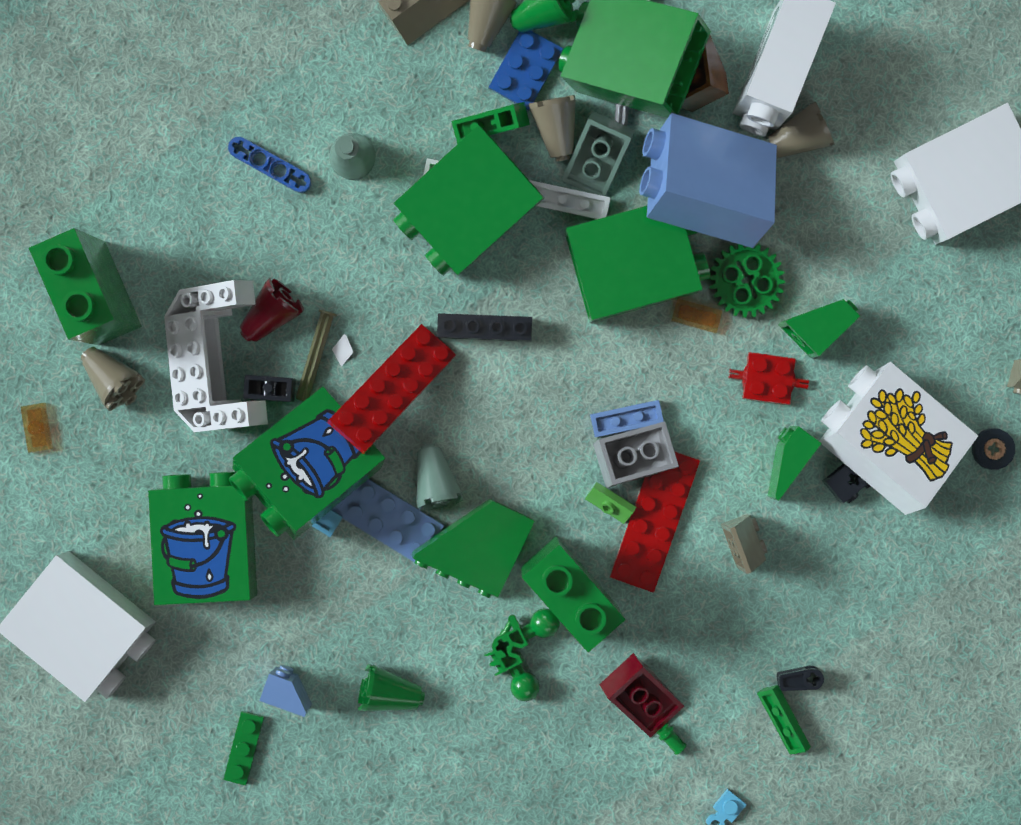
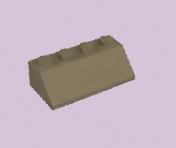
(416, 17)

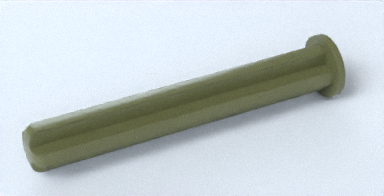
(315, 355)

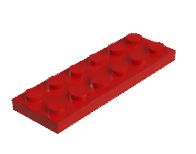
(391, 389)
(654, 524)

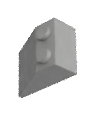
(635, 454)

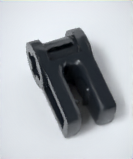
(797, 680)

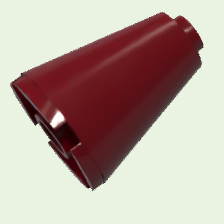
(271, 311)

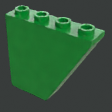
(478, 547)

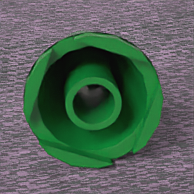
(542, 14)
(388, 692)

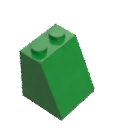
(820, 327)

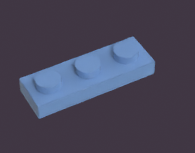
(626, 418)

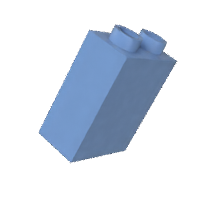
(710, 180)

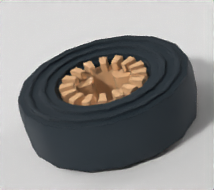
(1003, 442)

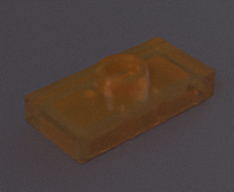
(36, 427)

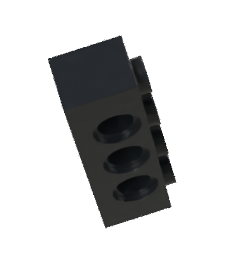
(484, 327)

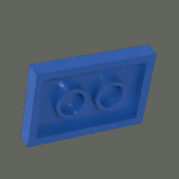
(525, 68)

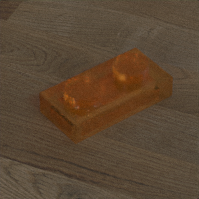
(696, 315)

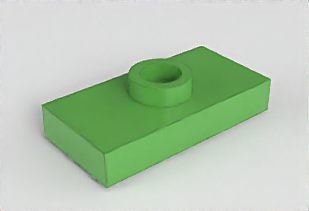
(610, 502)

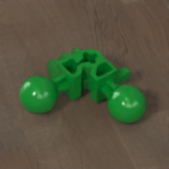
(524, 684)

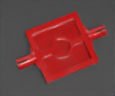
(768, 378)

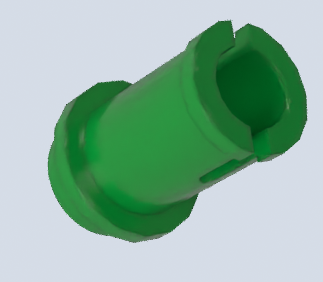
(671, 739)

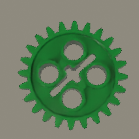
(765, 270)

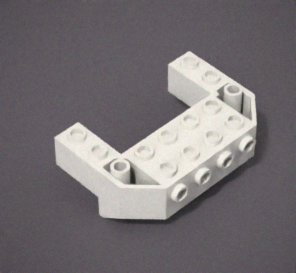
(198, 361)

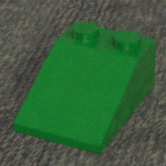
(790, 457)

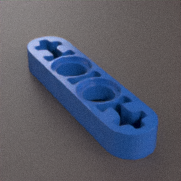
(270, 164)

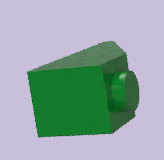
(493, 121)

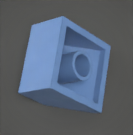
(286, 691)

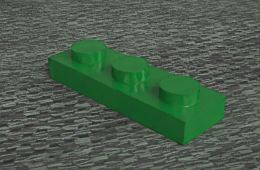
(784, 720)
(243, 748)

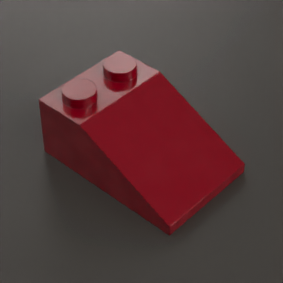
(641, 695)

